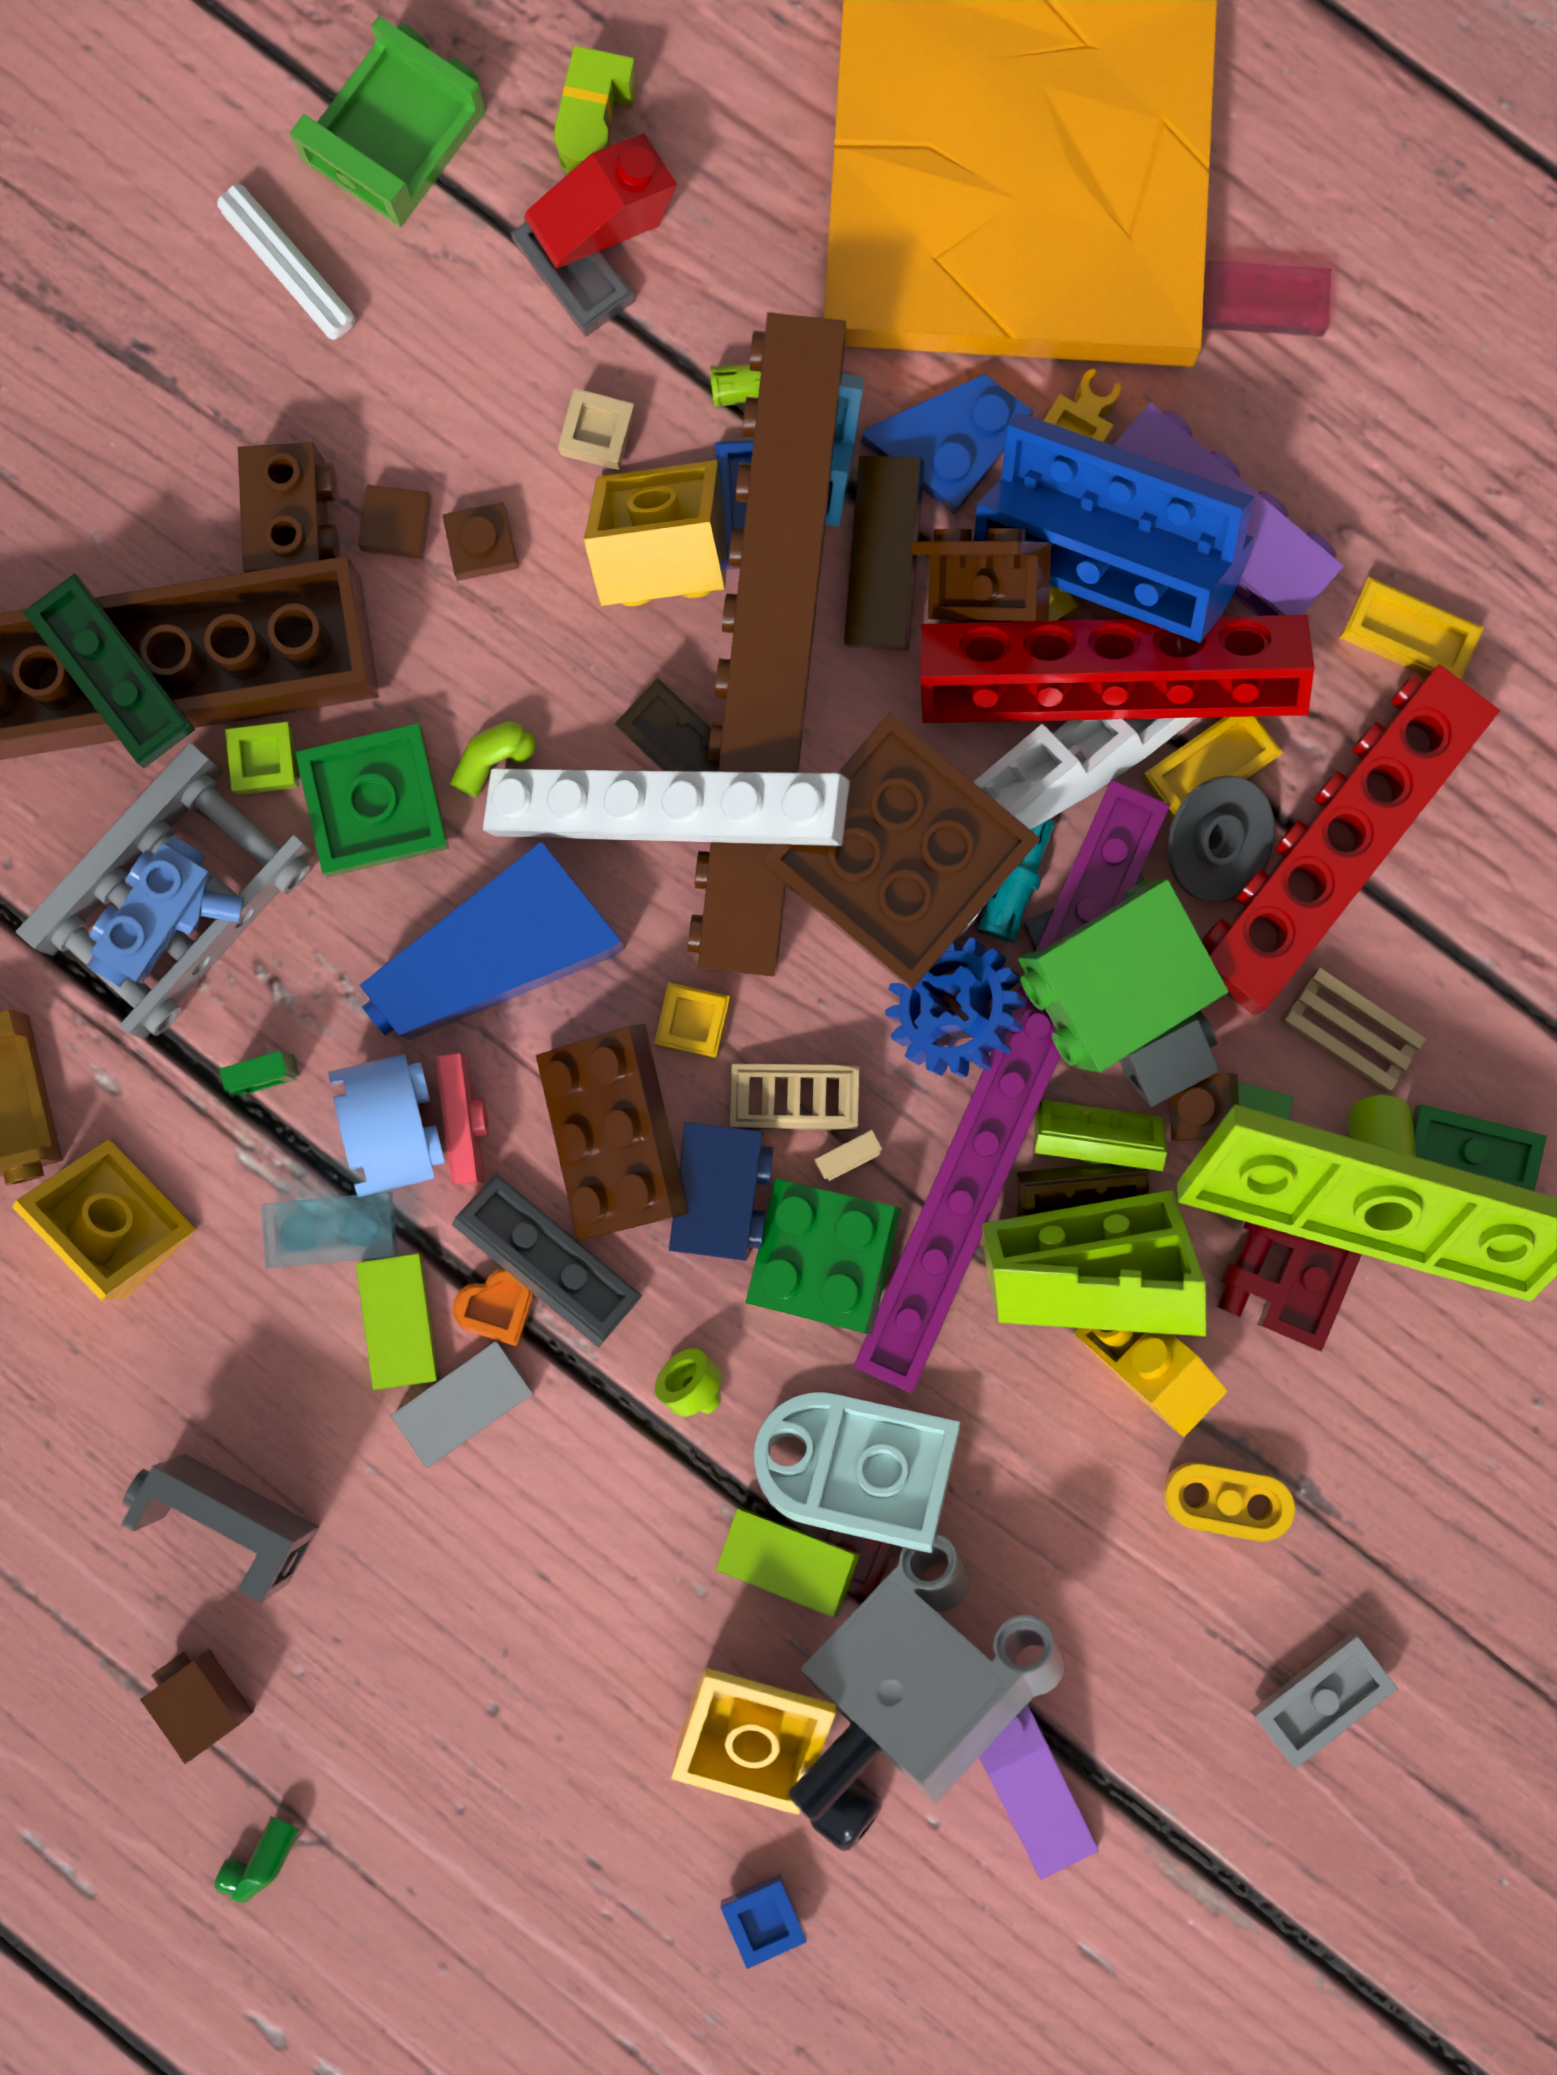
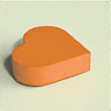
(494, 1308)

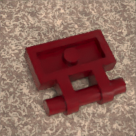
(1306, 1291)

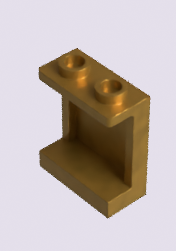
(26, 1118)

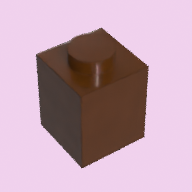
(195, 1703)

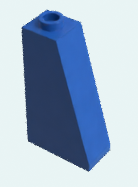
(493, 947)

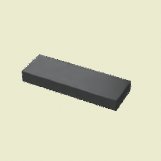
(546, 1260)

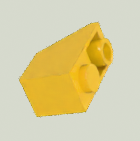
(1159, 1373)

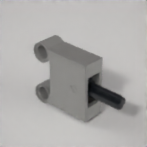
(919, 1683)

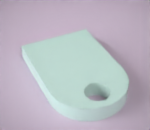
(863, 1469)

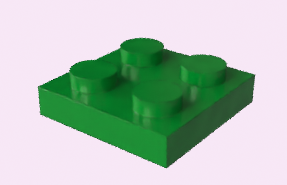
(372, 800)
(823, 1256)

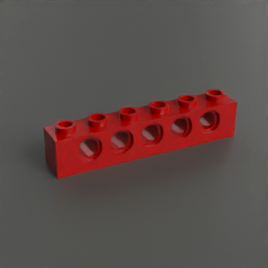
(1114, 670)
(1454, 721)

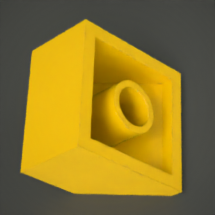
(657, 534)
(749, 1739)

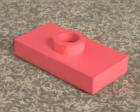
(463, 1119)

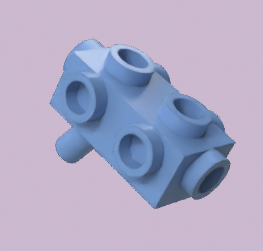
(164, 898)

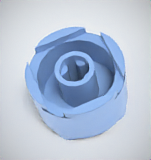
(384, 1124)

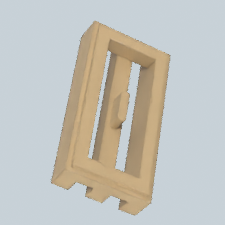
(1398, 1059)

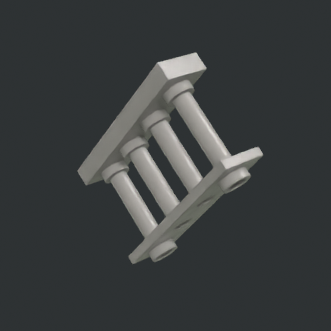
(102, 874)

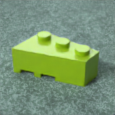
(1098, 1268)

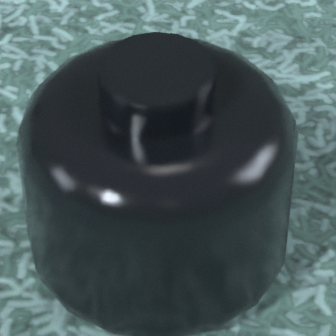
(849, 1816)

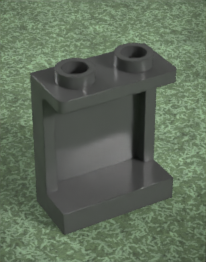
(231, 1510)

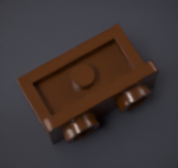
(987, 578)

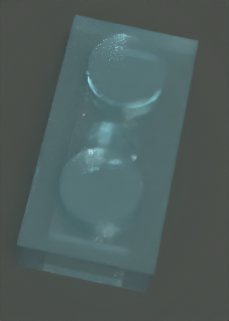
(328, 1230)

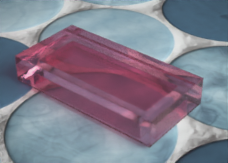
(1266, 298)

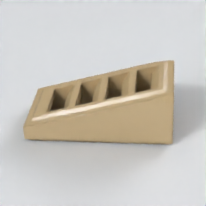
(847, 1106)

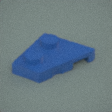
(954, 434)

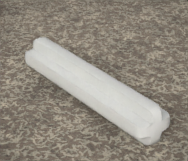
(286, 261)

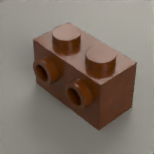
(285, 505)

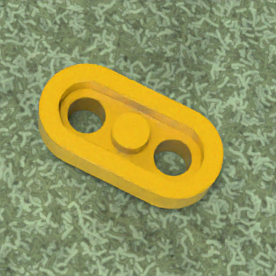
(1226, 1501)

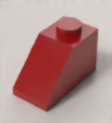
(603, 201)

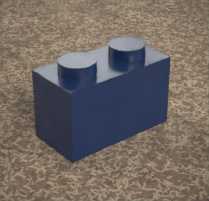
(719, 1185)

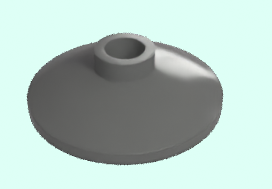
(1220, 838)

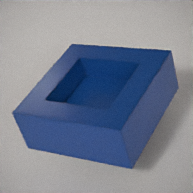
(763, 1921)

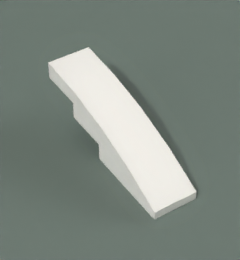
(1062, 768)

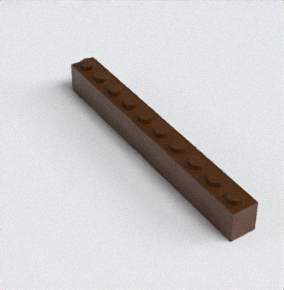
(770, 619)

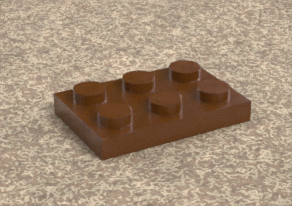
(612, 1132)

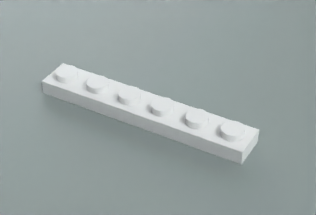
(668, 806)

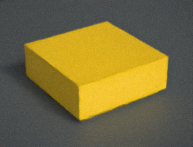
(692, 1020)

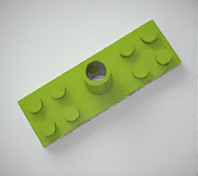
(1376, 1197)

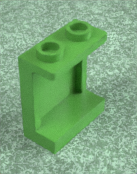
(393, 122)
(1122, 978)

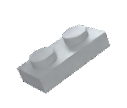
(1324, 1700)

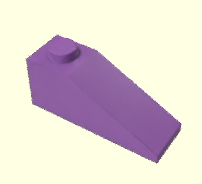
(1037, 1797)

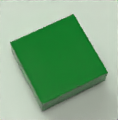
(259, 1073)

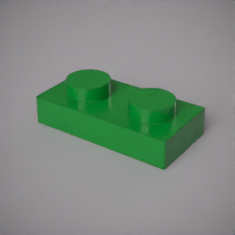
(1478, 1146)

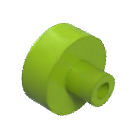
(689, 1383)

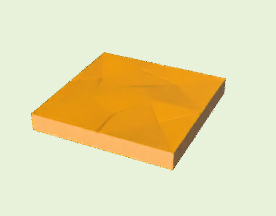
(1023, 177)

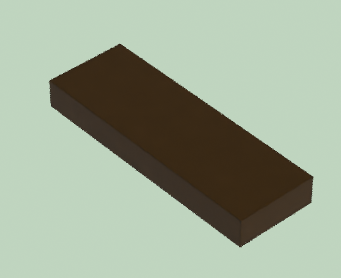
(881, 560)

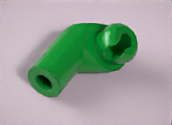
(264, 1866)

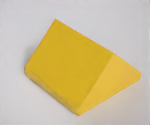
(105, 1221)

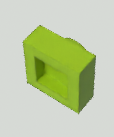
(262, 758)

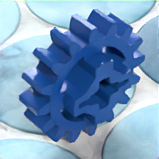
(973, 985)

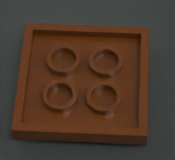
(913, 857)

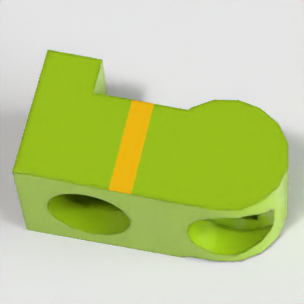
(588, 103)

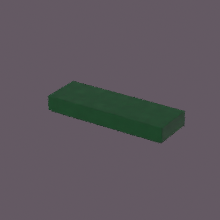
(109, 670)

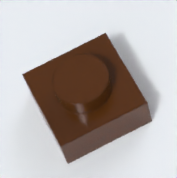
(480, 541)
(1202, 1107)

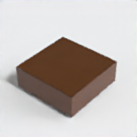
(395, 521)

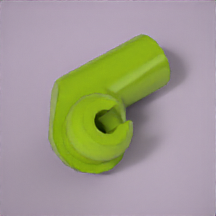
(489, 748)

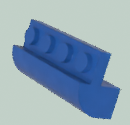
(1122, 526)

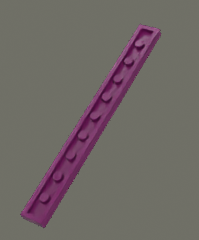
(1000, 1108)

